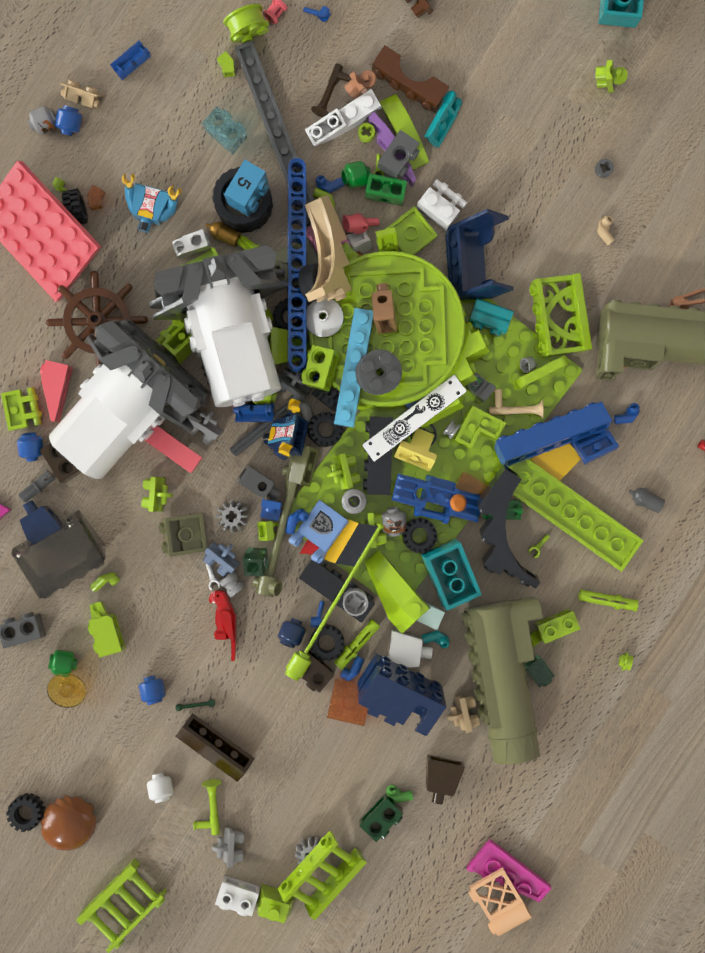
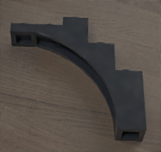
(495, 502)

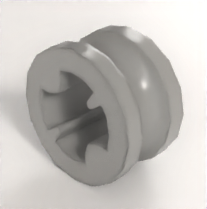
(451, 429)

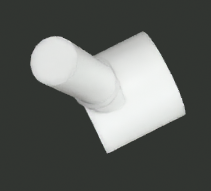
(212, 577)

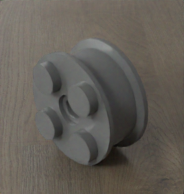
(389, 369)

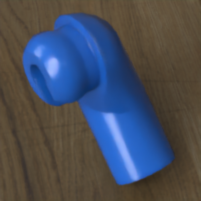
(327, 185)
(294, 518)
(354, 671)

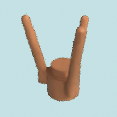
(684, 303)

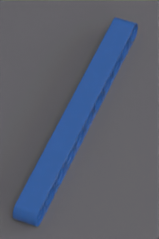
(295, 255)

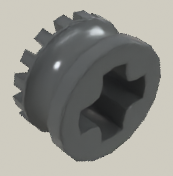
(598, 170)

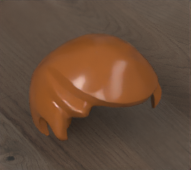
(68, 823)

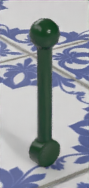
(211, 702)

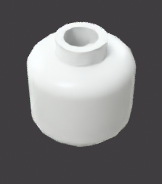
(160, 788)

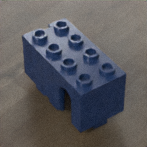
(397, 692)

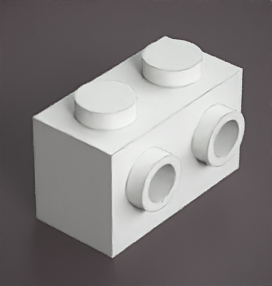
(237, 896)

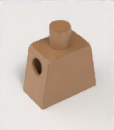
(384, 309)

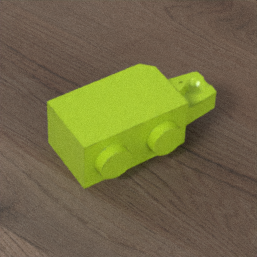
(105, 631)

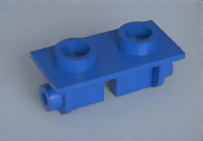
(130, 60)
(254, 413)

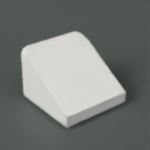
(359, 242)

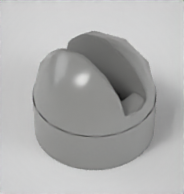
(527, 360)

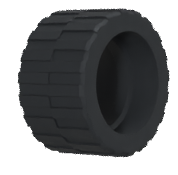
(240, 223)

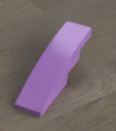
(384, 140)

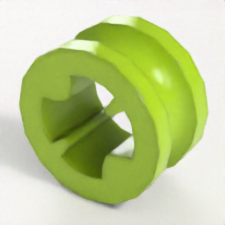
(367, 126)

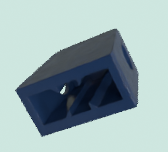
(39, 522)

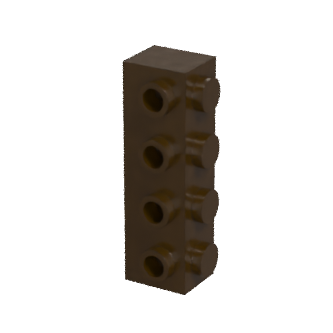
(215, 747)

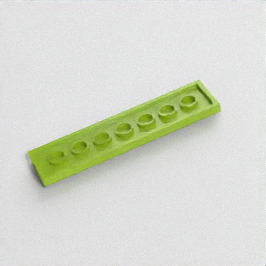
(575, 515)

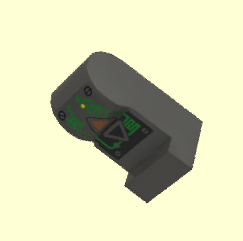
(480, 388)

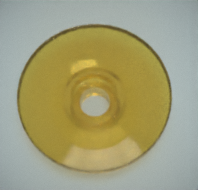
(64, 696)

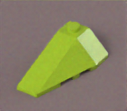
(398, 597)

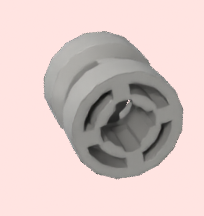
(232, 584)

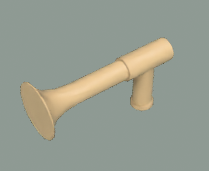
(506, 410)

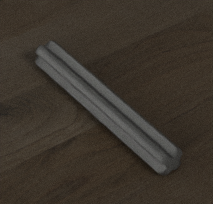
(258, 432)

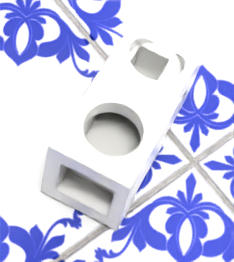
(192, 244)

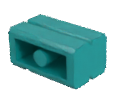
(490, 317)

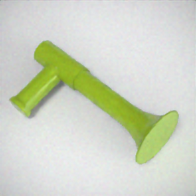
(211, 786)

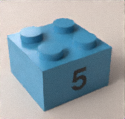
(247, 188)

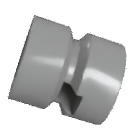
(355, 601)

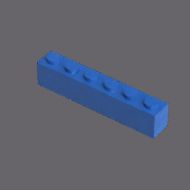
(552, 434)

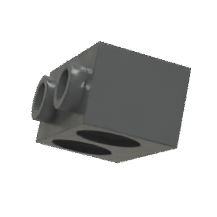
(22, 633)

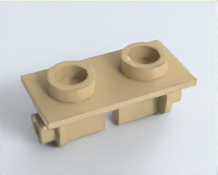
(74, 91)

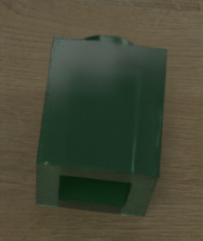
(255, 561)
(539, 671)

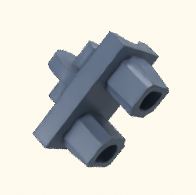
(223, 556)

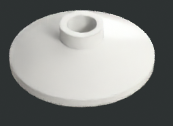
(327, 326)

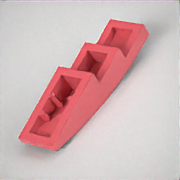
(174, 449)

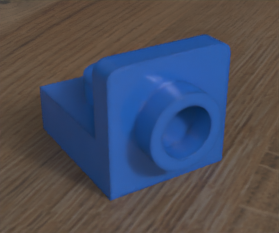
(271, 509)

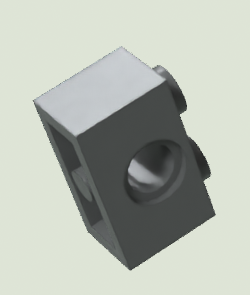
(401, 144)

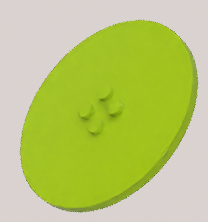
(427, 323)

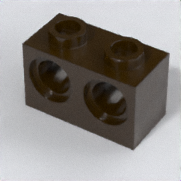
(58, 464)
(317, 666)

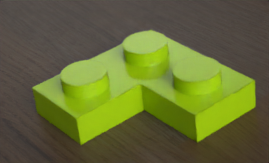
(477, 421)

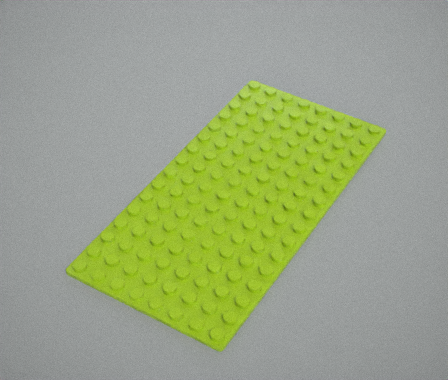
(499, 368)

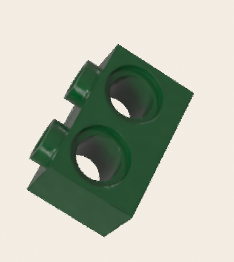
(377, 814)

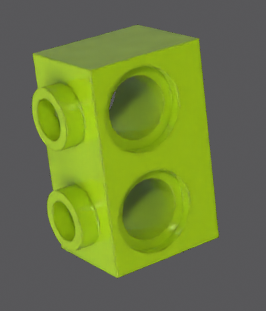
(325, 369)
(557, 626)

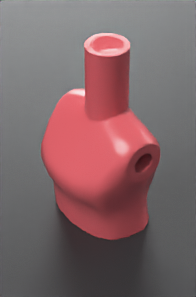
(358, 223)

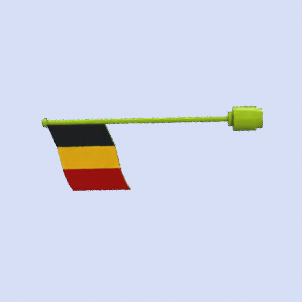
(346, 550)

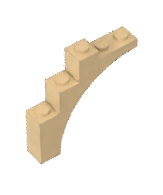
(328, 232)

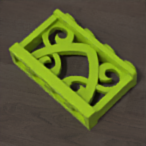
(577, 307)

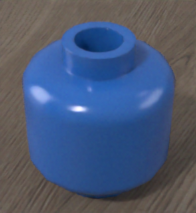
(68, 120)
(29, 446)
(152, 690)

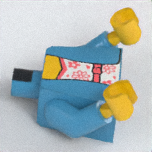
(149, 203)

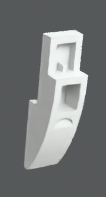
(343, 120)

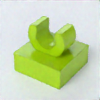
(265, 530)

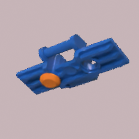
(436, 491)

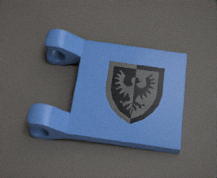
(321, 529)

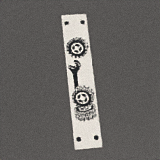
(414, 418)

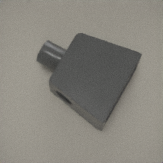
(251, 478)

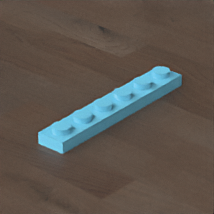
(357, 348)

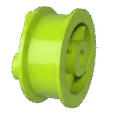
(246, 23)

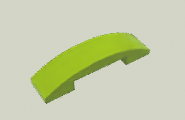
(400, 120)

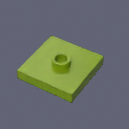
(413, 232)

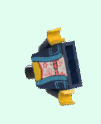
(288, 433)

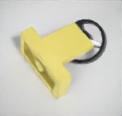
(417, 451)

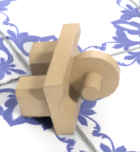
(460, 714)

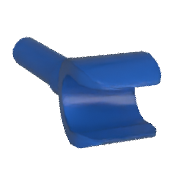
(323, 14)
(316, 621)

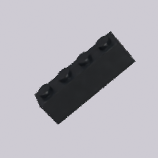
(378, 472)
(329, 585)

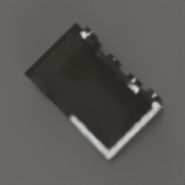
(61, 556)

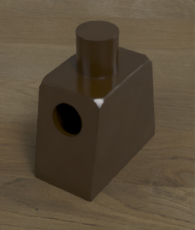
(442, 777)

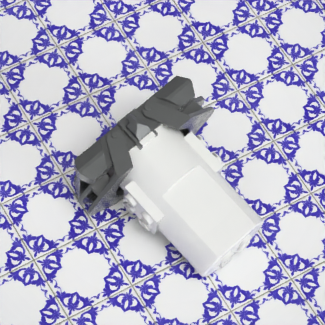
(226, 319)
(125, 399)

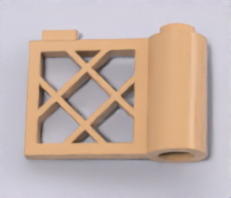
(505, 916)

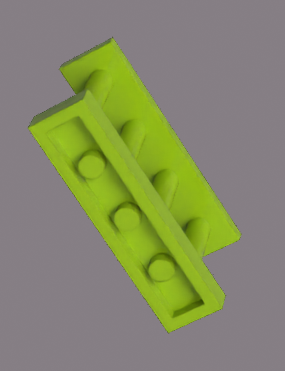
(333, 885)
(116, 886)

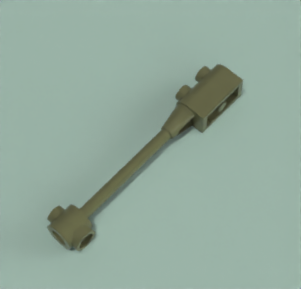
(296, 474)

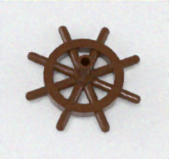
(93, 318)

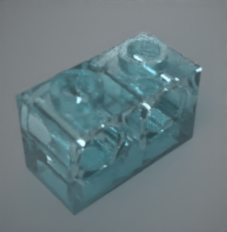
(222, 132)

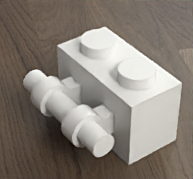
(438, 208)

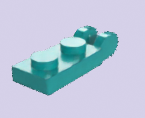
(444, 119)

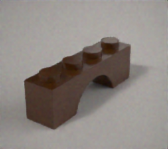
(428, 92)

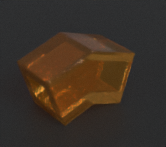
(95, 198)

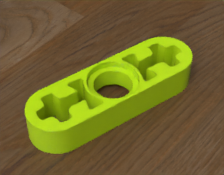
(542, 371)

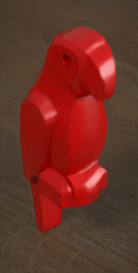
(225, 619)

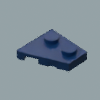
(595, 446)

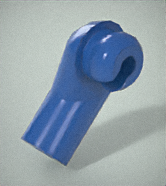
(629, 415)

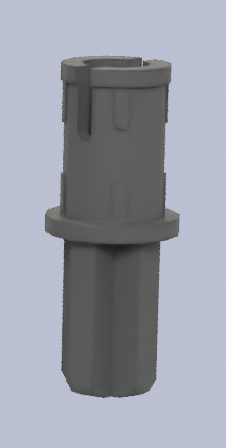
(36, 487)

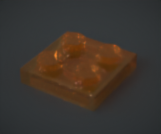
(345, 704)

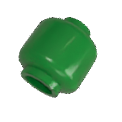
(355, 174)
(62, 662)

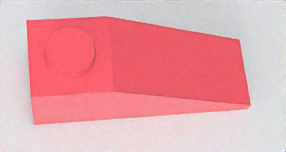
(55, 384)

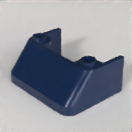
(466, 256)

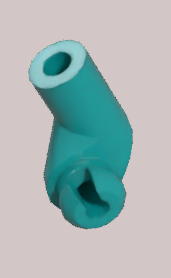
(438, 637)

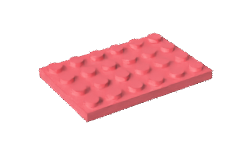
(42, 232)

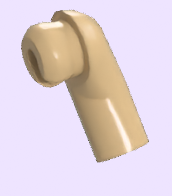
(603, 229)

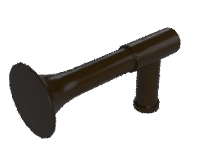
(321, 108)

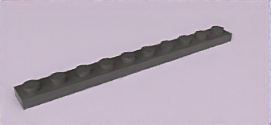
(270, 113)

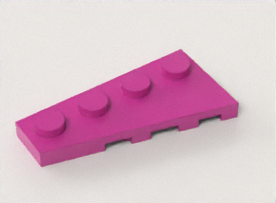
(493, 857)

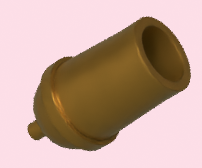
(223, 233)

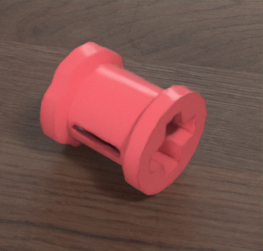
(274, 11)

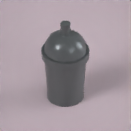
(647, 499)

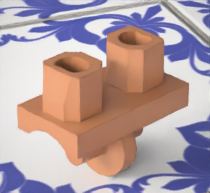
(359, 84)

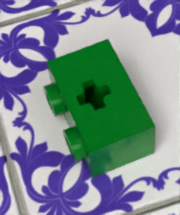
(385, 189)

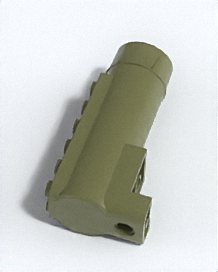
(646, 336)
(498, 649)

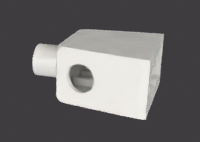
(407, 649)

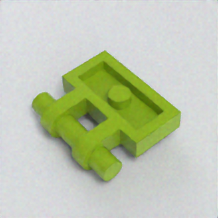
(15, 409)

